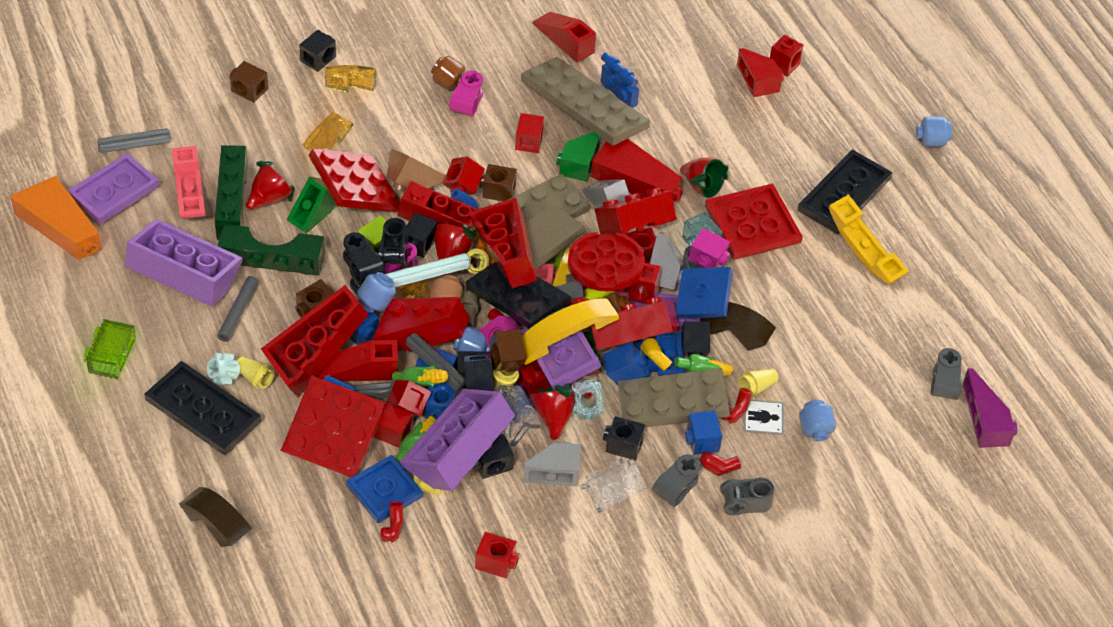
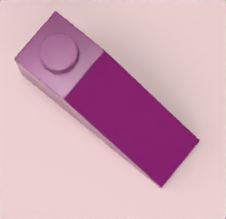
(988, 413)

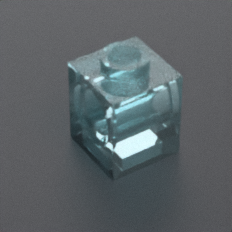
(693, 227)
(587, 386)

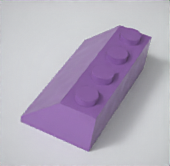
(182, 262)
(458, 438)

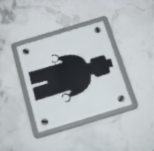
(764, 417)

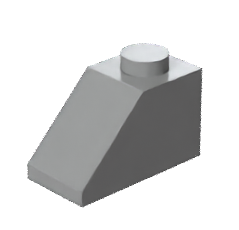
(606, 190)
(667, 257)
(554, 465)

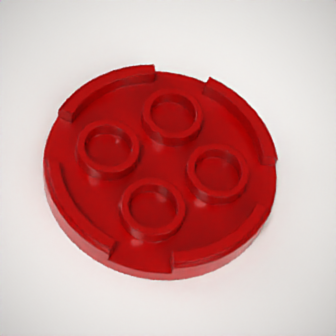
(606, 261)

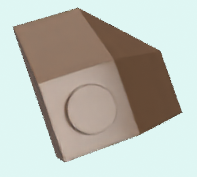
(405, 169)

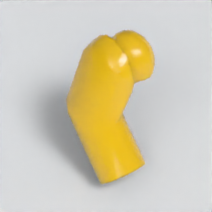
(653, 351)

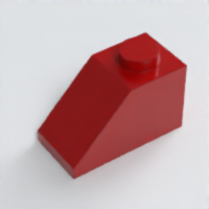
(759, 73)

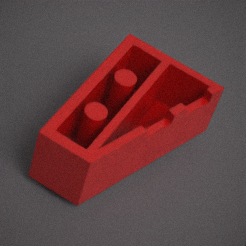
(635, 212)
(433, 319)
(638, 323)

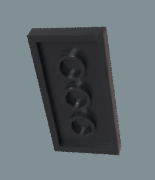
(852, 176)
(523, 303)
(203, 407)

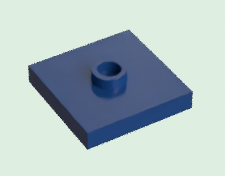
(704, 292)
(382, 485)

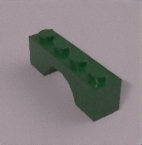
(230, 187)
(300, 255)

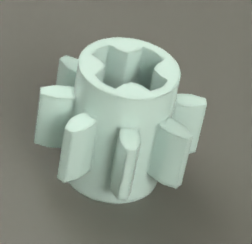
(223, 369)

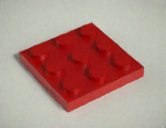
(354, 180)
(753, 221)
(333, 427)

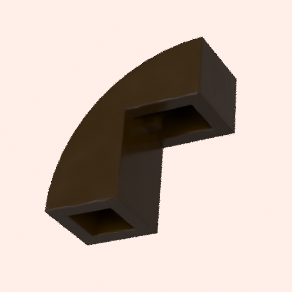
(745, 324)
(217, 514)

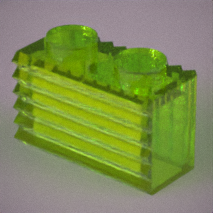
(110, 348)

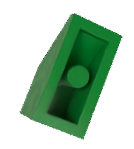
(578, 155)
(311, 205)

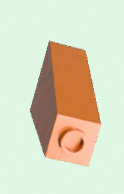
(57, 216)

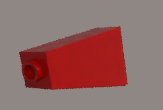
(637, 168)

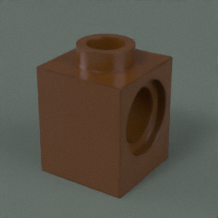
(248, 81)
(498, 182)
(312, 296)
(507, 350)

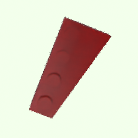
(506, 238)
(314, 339)

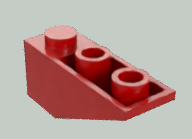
(568, 34)
(434, 206)
(364, 362)

